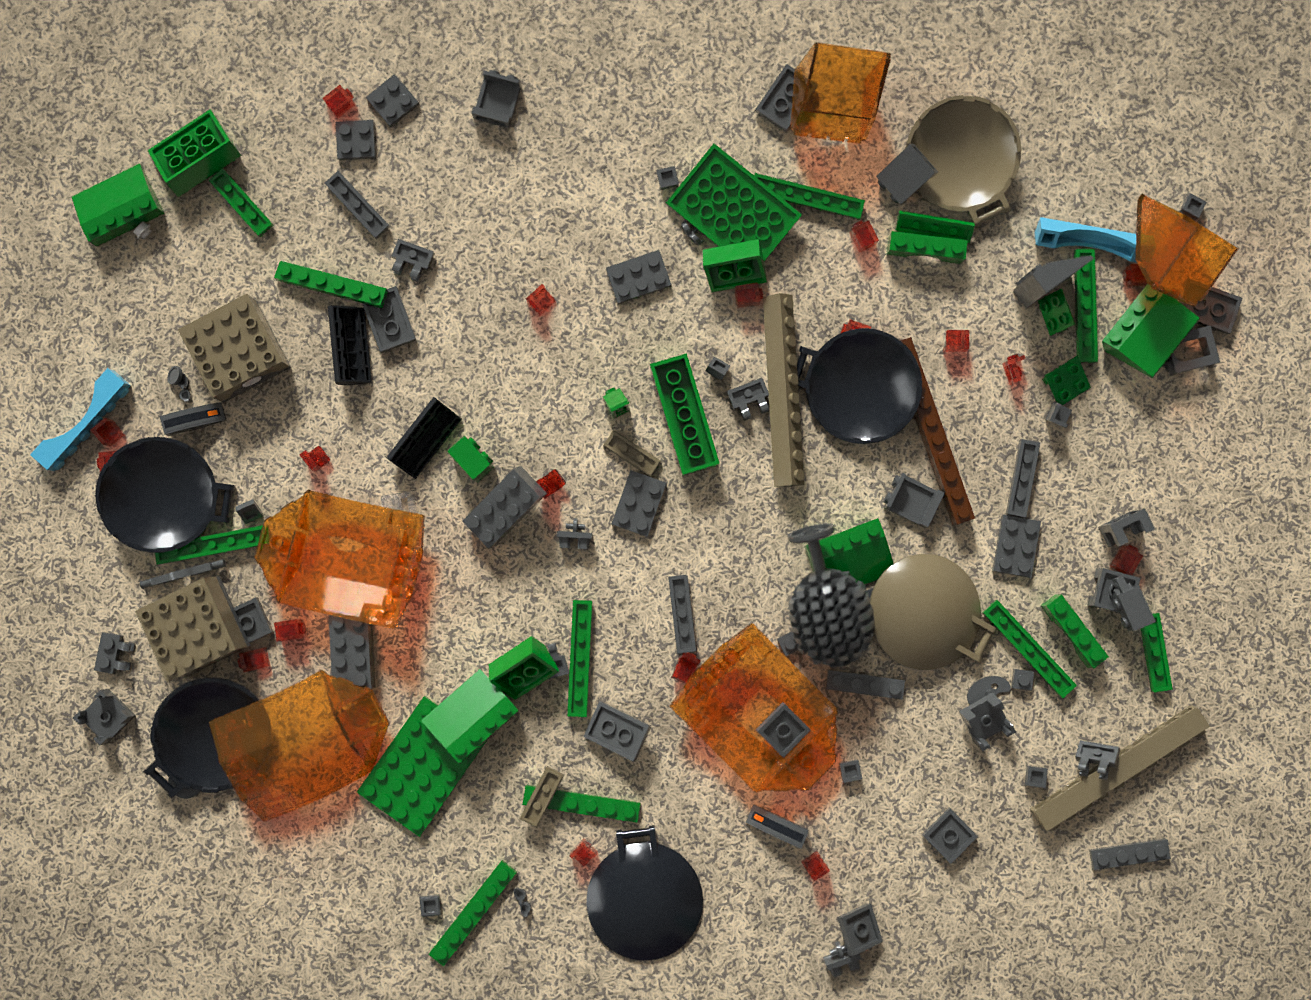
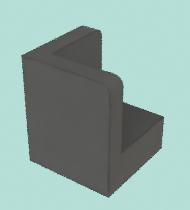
(1058, 414)

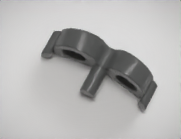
(690, 234)
(185, 393)
(525, 906)

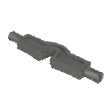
(176, 575)

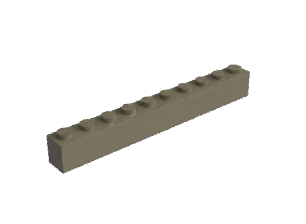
(783, 390)
(1132, 759)

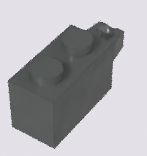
(1131, 605)

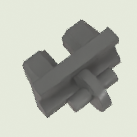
(583, 538)
(840, 957)

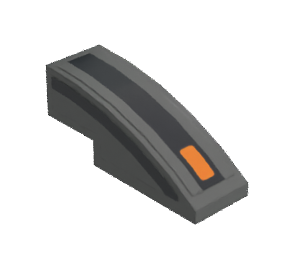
(192, 418)
(777, 826)

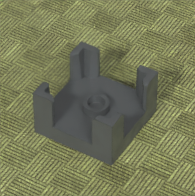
(1137, 520)
(1105, 586)
(105, 716)
(986, 719)

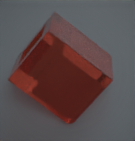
(540, 300)
(956, 341)
(107, 432)
(583, 852)
(815, 866)

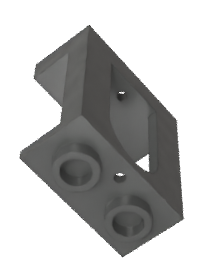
(1209, 351)

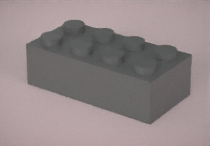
(504, 507)
(352, 651)

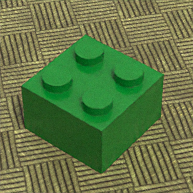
(469, 457)

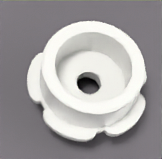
(142, 230)

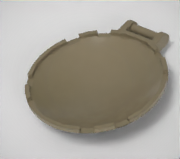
(974, 154)
(928, 613)

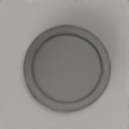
(174, 375)

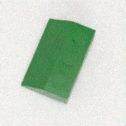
(734, 265)
(522, 668)

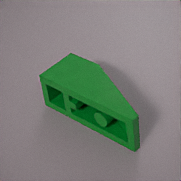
(616, 402)

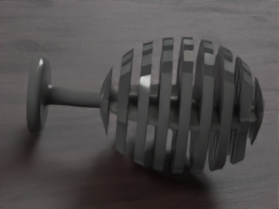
(829, 608)

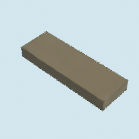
(632, 453)
(541, 796)

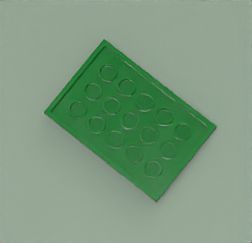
(732, 204)
(414, 774)

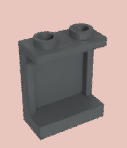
(497, 99)
(906, 174)
(913, 500)

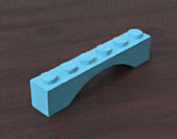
(1060, 233)
(107, 392)

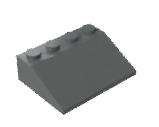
(1045, 278)

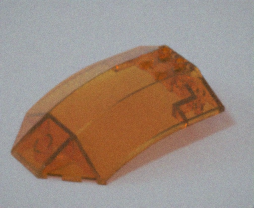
(342, 557)
(736, 694)
(300, 743)

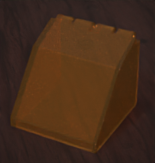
(838, 92)
(1177, 252)

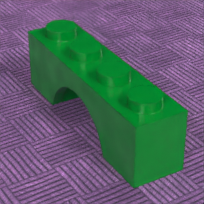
(942, 248)
(1083, 641)

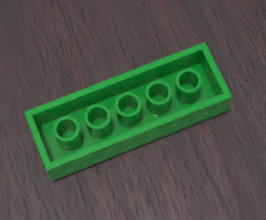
(684, 414)

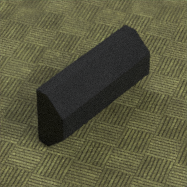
(349, 345)
(424, 438)

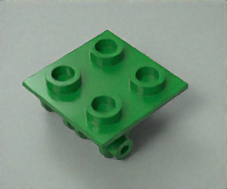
(1056, 312)
(1067, 381)

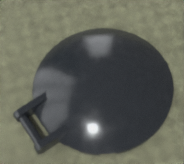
(862, 385)
(158, 495)
(184, 738)
(644, 898)

